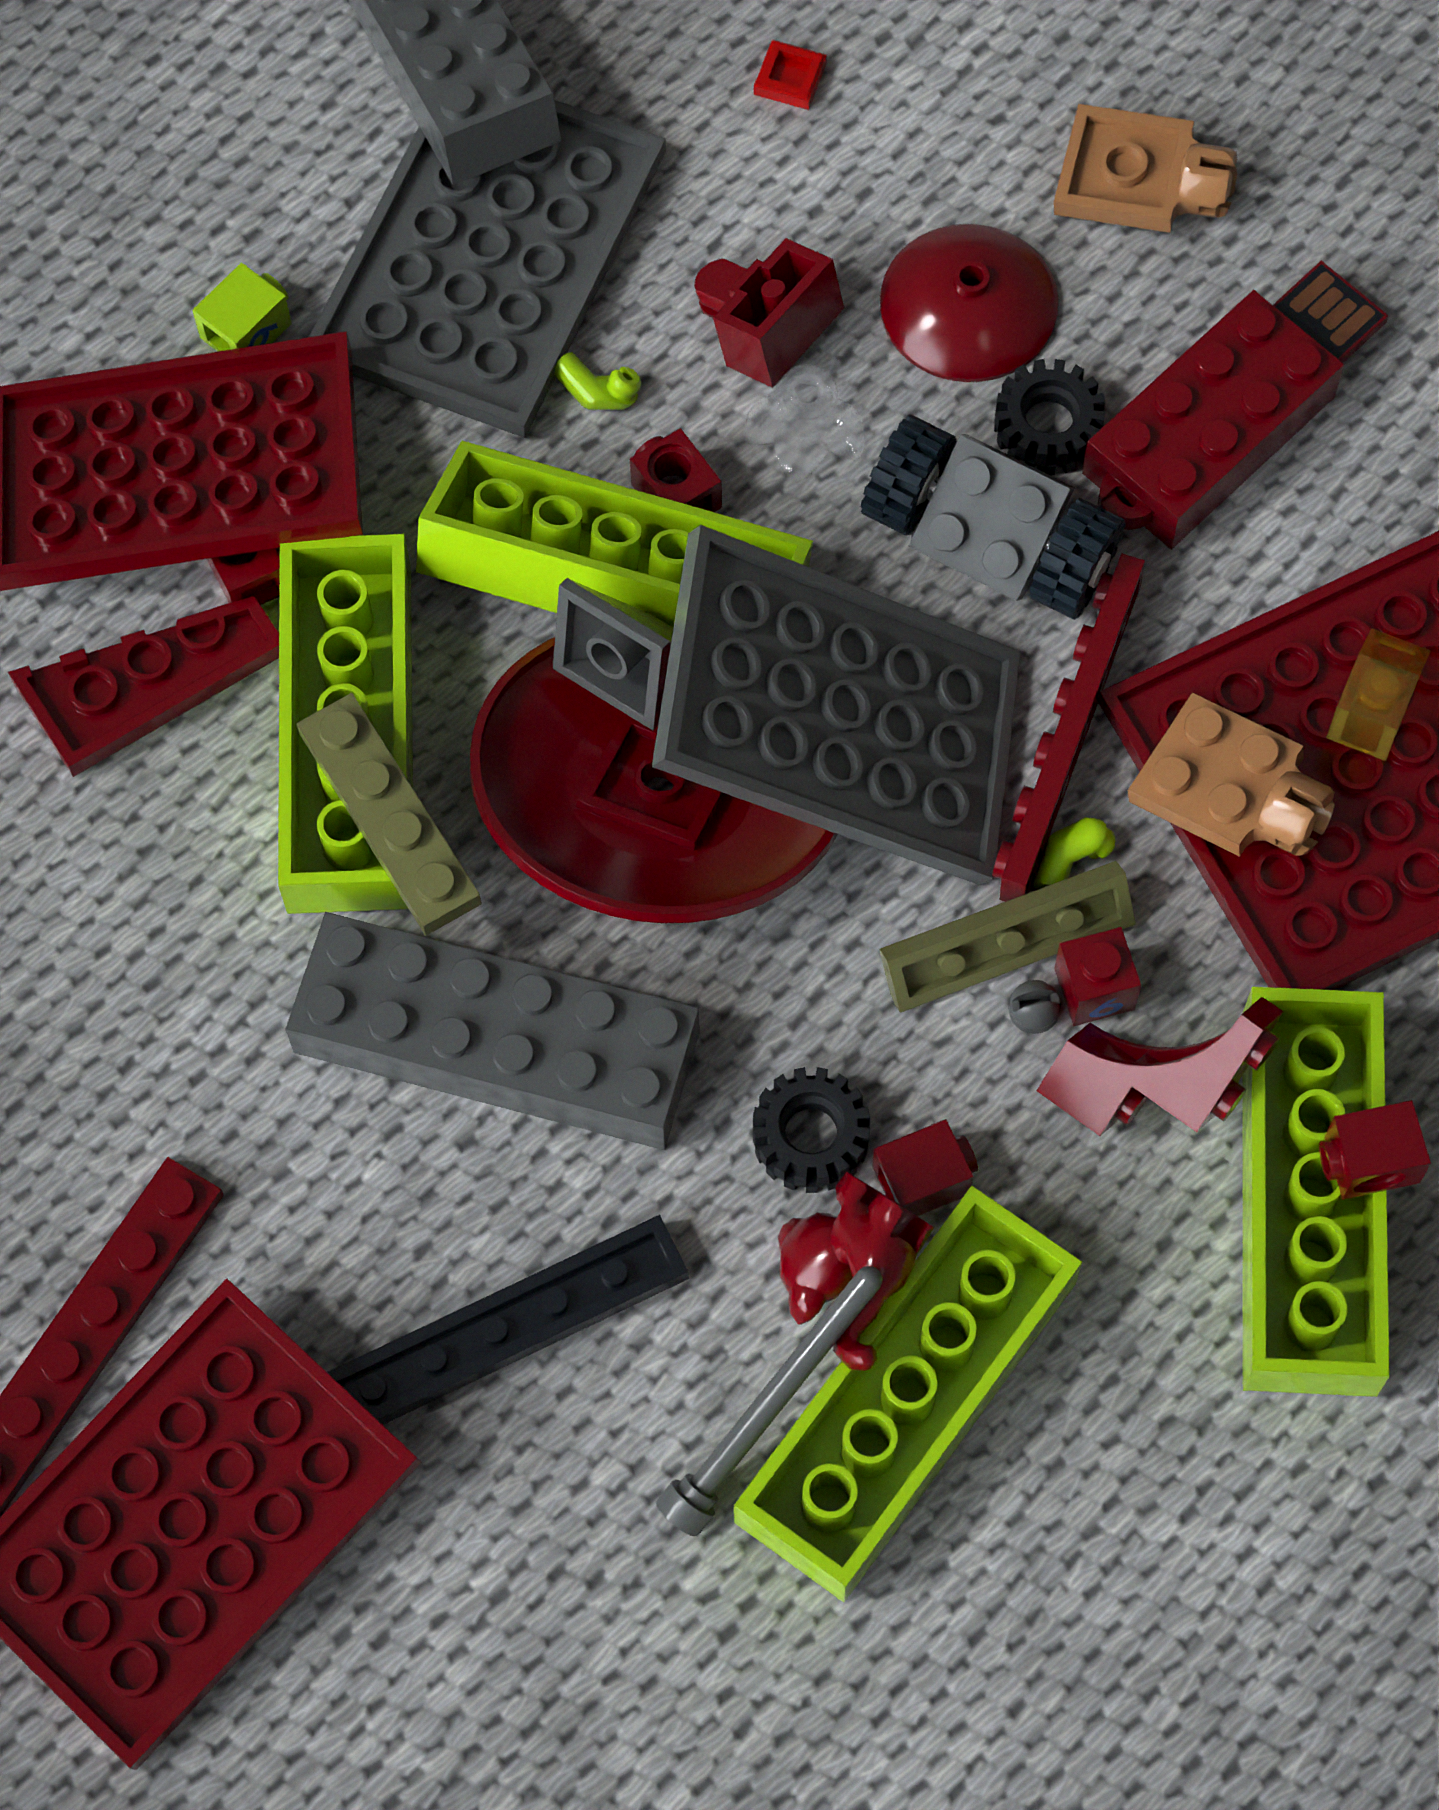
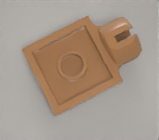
(1141, 170)
(1232, 782)

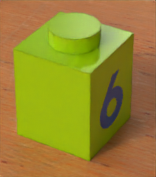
(243, 311)

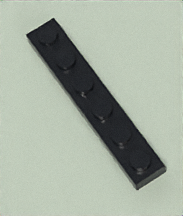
(514, 1322)

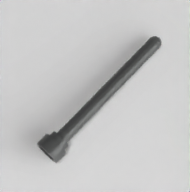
(691, 1500)

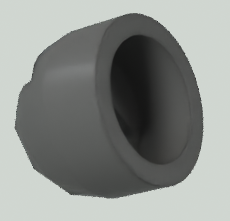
(1037, 1014)

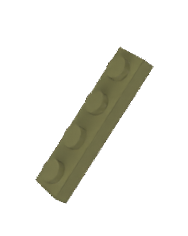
(389, 814)
(1006, 936)

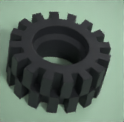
(1048, 386)
(816, 1093)

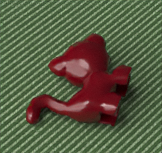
(827, 1251)

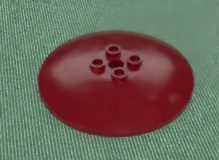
(570, 808)

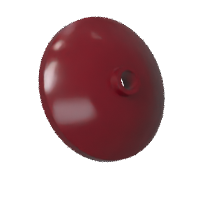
(962, 328)

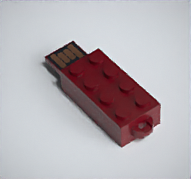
(1228, 404)

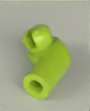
(598, 392)
(1070, 844)

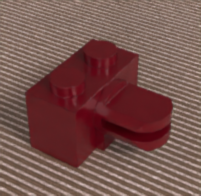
(771, 309)

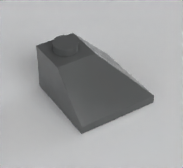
(612, 650)

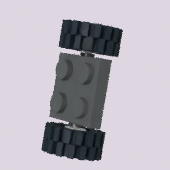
(991, 516)

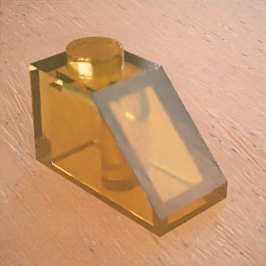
(1377, 694)

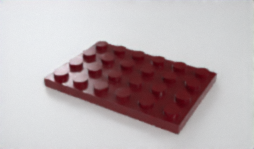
(178, 461)
(187, 1521)

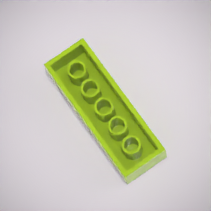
(531, 525)
(339, 635)
(1308, 1256)
(886, 1432)

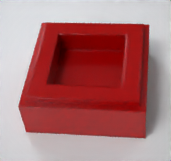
(790, 74)

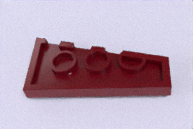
(125, 691)

